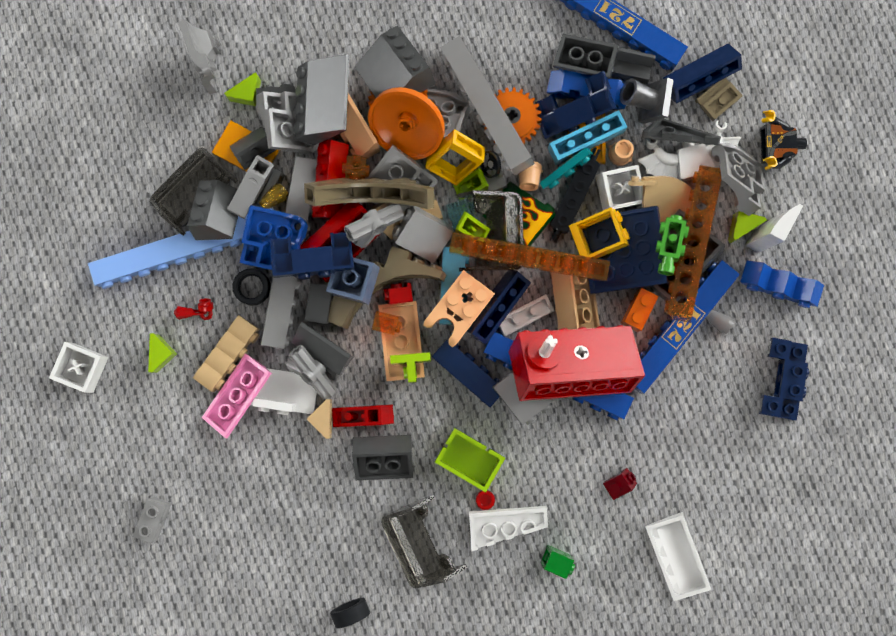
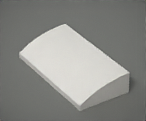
(774, 230)
(678, 557)

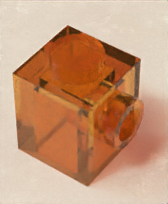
(386, 323)

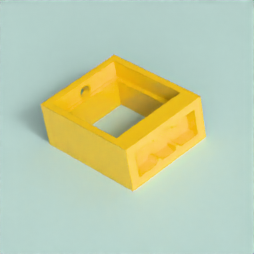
(462, 145)
(580, 240)

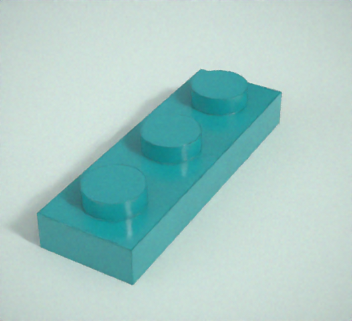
(566, 169)

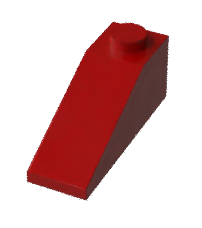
(363, 415)

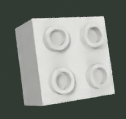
(615, 190)
(78, 367)

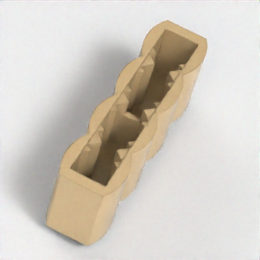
(226, 353)

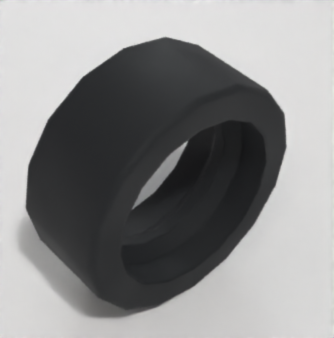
(236, 285)
(350, 613)

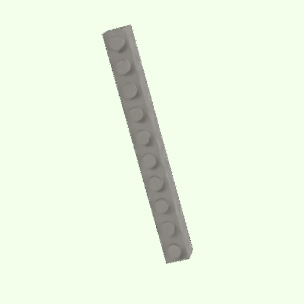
(282, 289)

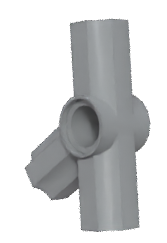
(372, 224)
(310, 371)

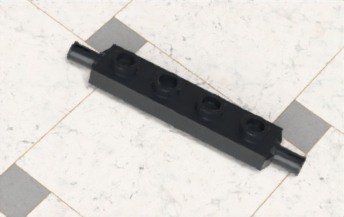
(574, 196)

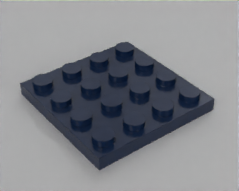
(634, 264)

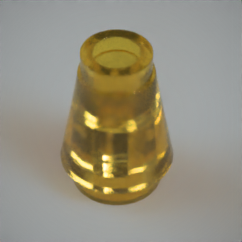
(274, 196)

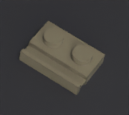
(718, 98)

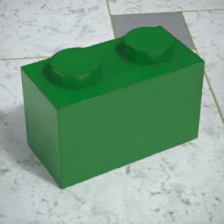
(557, 562)

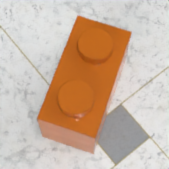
(639, 309)

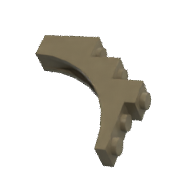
(369, 190)
(397, 268)

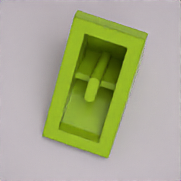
(245, 91)
(474, 181)
(743, 224)
(471, 226)
(159, 353)

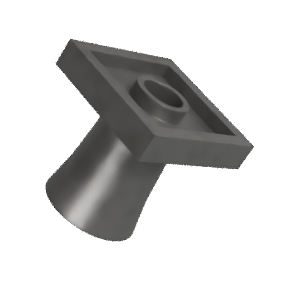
(651, 98)

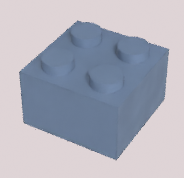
(356, 283)

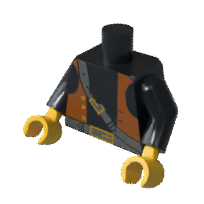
(778, 142)

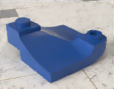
(268, 224)

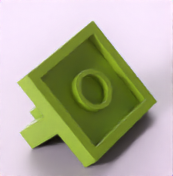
(411, 360)

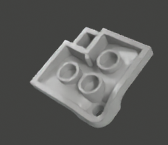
(202, 48)
(449, 107)
(279, 121)
(399, 165)
(742, 175)

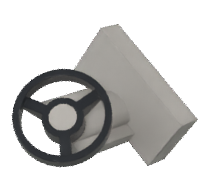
(493, 171)

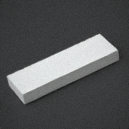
(526, 315)

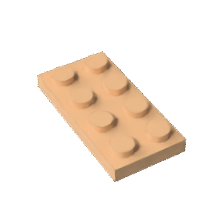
(405, 342)

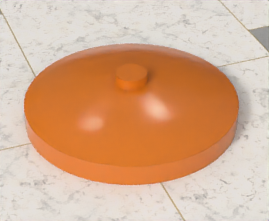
(406, 121)

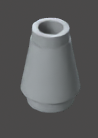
(720, 321)

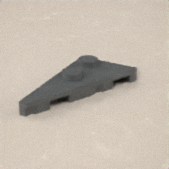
(672, 131)

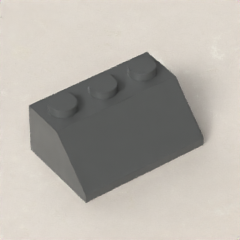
(585, 55)
(209, 212)
(322, 349)
(382, 457)

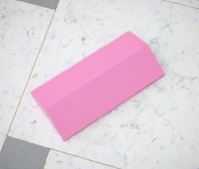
(236, 395)

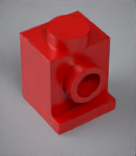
(398, 294)

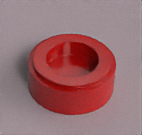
(485, 500)

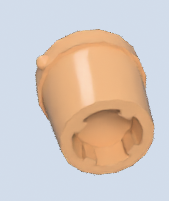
(621, 152)
(530, 177)

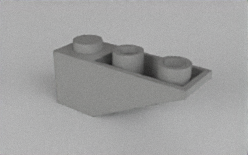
(251, 186)

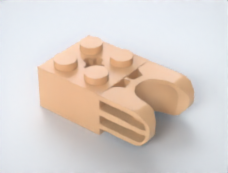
(458, 312)

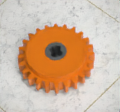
(524, 112)

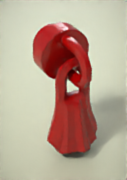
(204, 306)

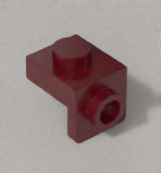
(620, 484)

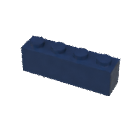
(704, 72)
(506, 295)
(467, 372)

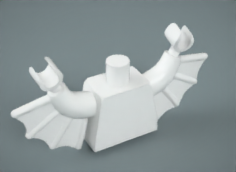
(685, 160)

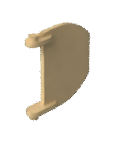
(665, 192)

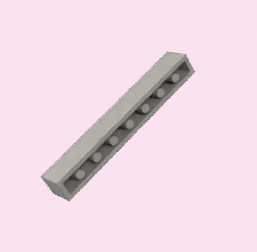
(488, 107)

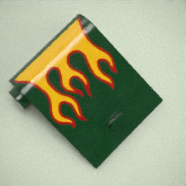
(535, 214)

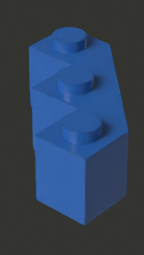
(570, 84)
(781, 284)

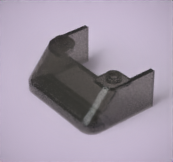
(177, 193)
(503, 219)
(415, 548)

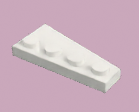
(501, 524)

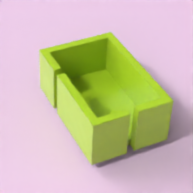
(469, 459)

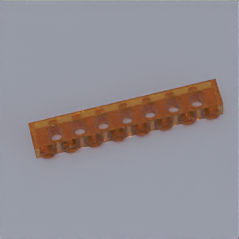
(529, 257)
(684, 311)

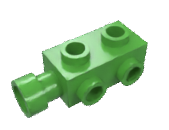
(672, 242)

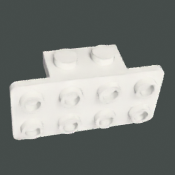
(286, 394)

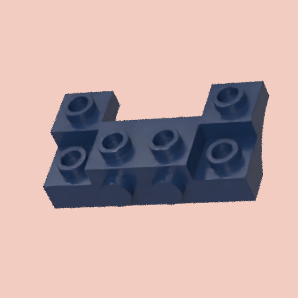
(585, 109)
(311, 261)
(790, 379)

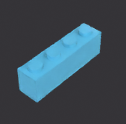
(587, 137)
(451, 265)

